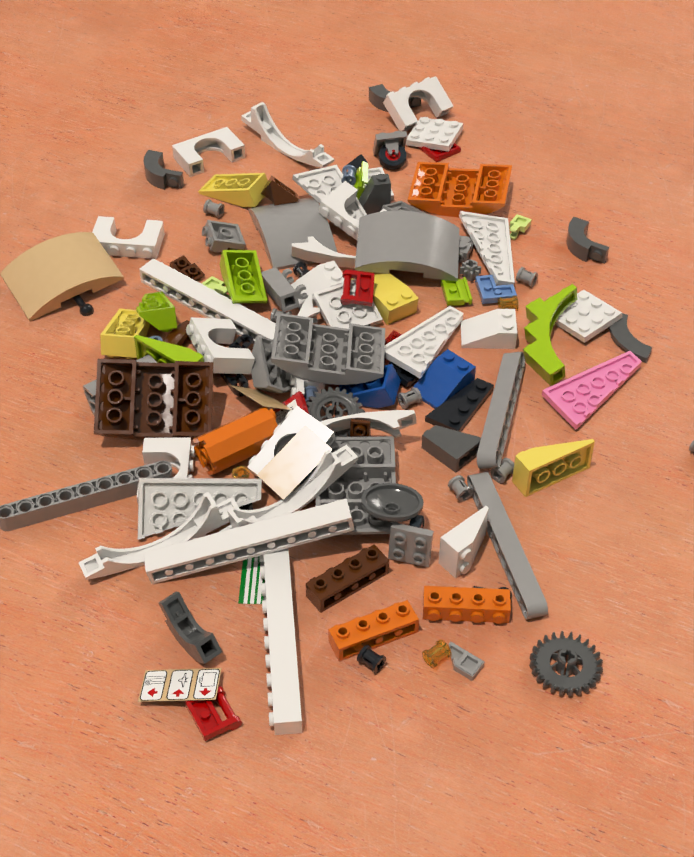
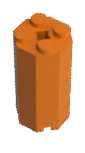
(235, 440)

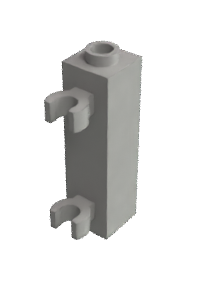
(280, 289)

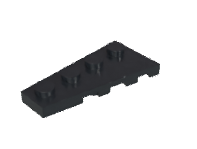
(461, 407)

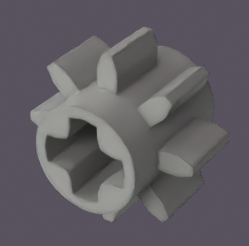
(470, 269)

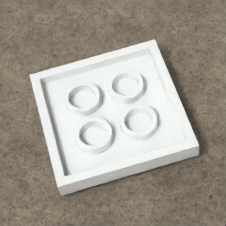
(434, 134)
(341, 315)
(587, 316)

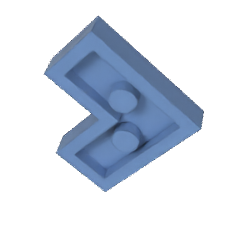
(490, 292)

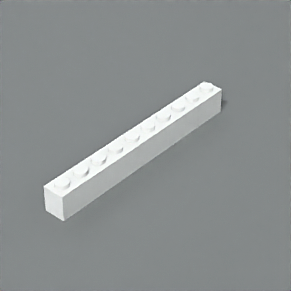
(204, 300)
(248, 541)
(281, 644)

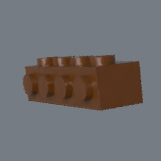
(347, 578)

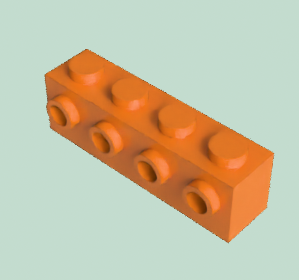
(466, 604)
(373, 630)

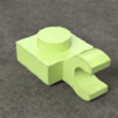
(519, 224)
(217, 285)

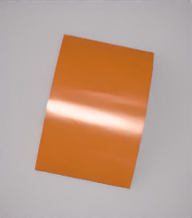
(453, 190)

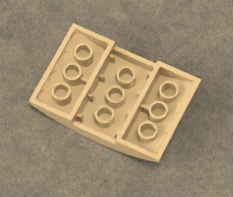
(58, 272)

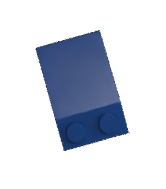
(445, 378)
(378, 392)

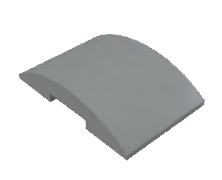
(290, 224)
(408, 243)
(328, 352)
(373, 467)

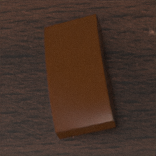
(185, 267)
(178, 335)
(360, 428)

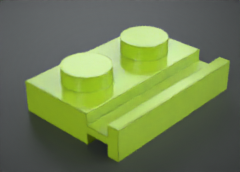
(361, 179)
(456, 292)

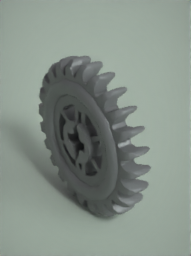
(335, 398)
(577, 654)

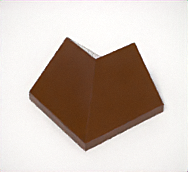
(279, 192)

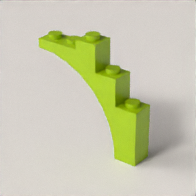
(543, 316)

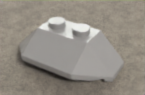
(264, 373)

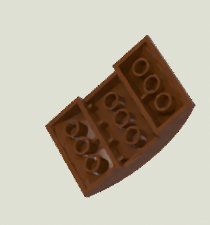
(153, 399)

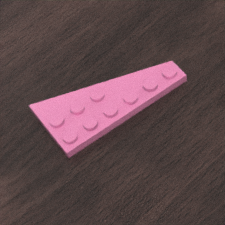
(585, 392)

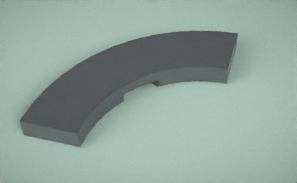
(625, 340)

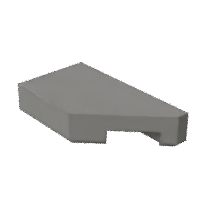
(465, 662)

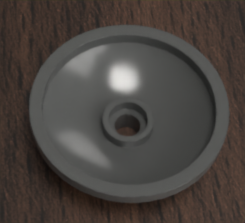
(392, 502)

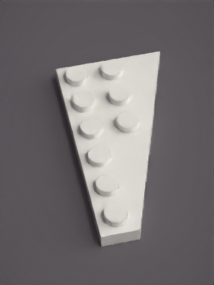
(322, 182)
(493, 244)
(421, 344)
(171, 501)

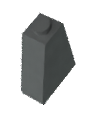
(376, 193)
(450, 446)

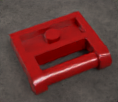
(363, 288)
(207, 718)

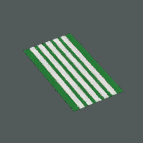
(251, 582)

